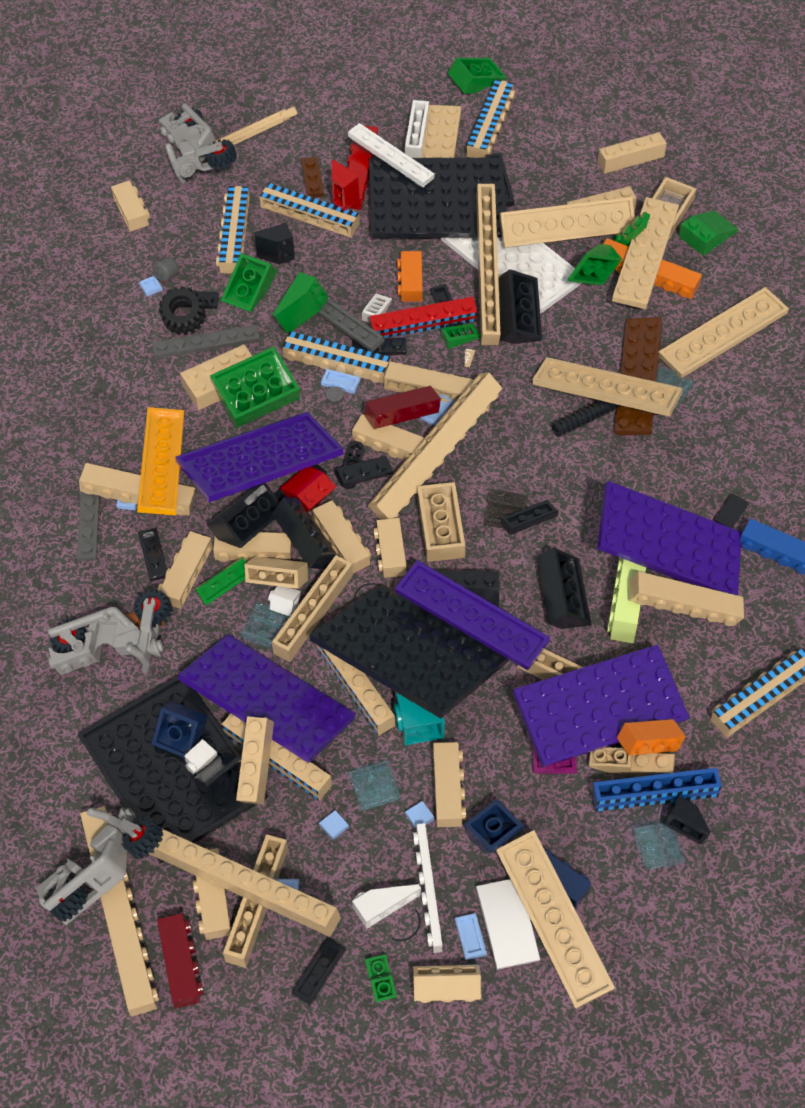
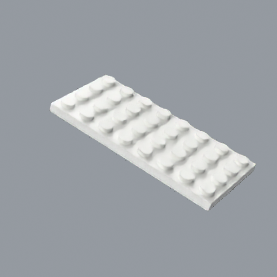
(531, 259)

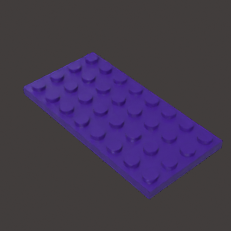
(258, 456)
(669, 539)
(257, 687)
(591, 704)

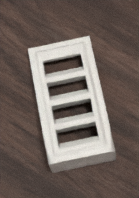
(382, 309)

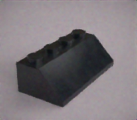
(519, 308)
(245, 516)
(304, 533)
(479, 582)
(563, 589)

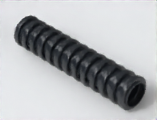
(582, 416)

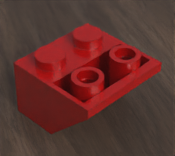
(344, 186)

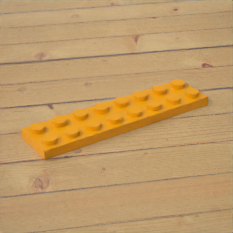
(159, 467)

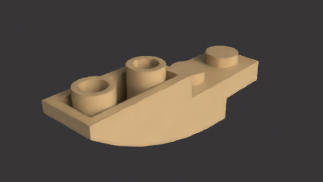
(619, 762)

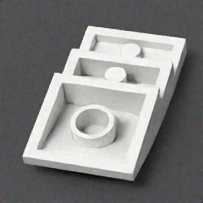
(507, 925)

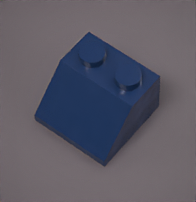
(178, 728)
(492, 827)

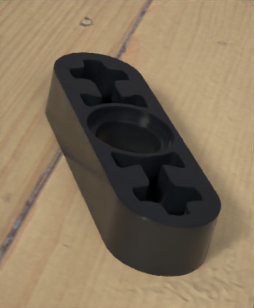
(356, 459)

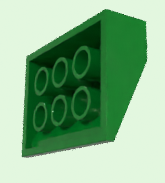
(255, 387)

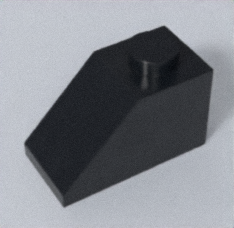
(687, 820)

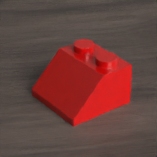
(309, 487)

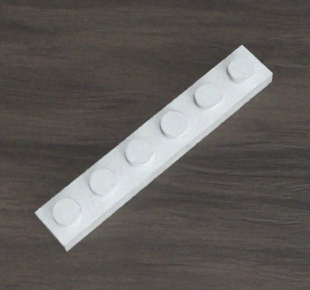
(391, 155)
(428, 897)

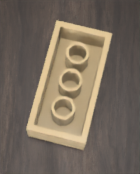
(197, 379)
(441, 522)

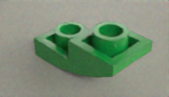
(380, 978)

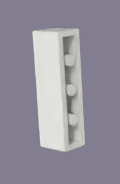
(417, 129)

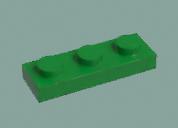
(633, 230)
(221, 582)

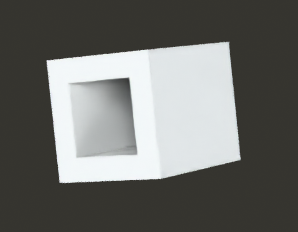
(284, 600)
(199, 757)

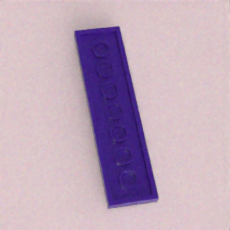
(472, 615)

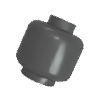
(165, 269)

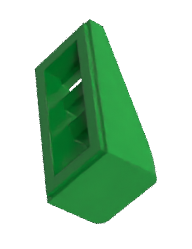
(454, 341)

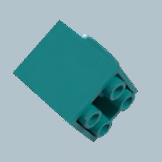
(416, 723)

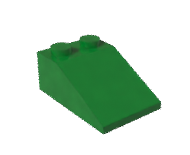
(475, 74)
(706, 231)
(596, 265)
(248, 282)
(300, 302)

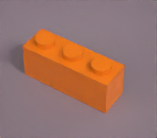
(410, 276)
(651, 737)

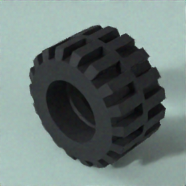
(179, 298)

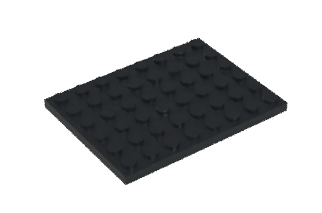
(438, 209)
(409, 650)
(153, 779)

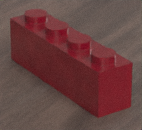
(402, 407)
(178, 960)

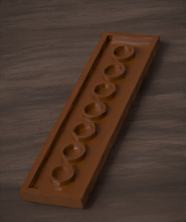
(641, 361)

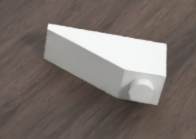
(380, 903)

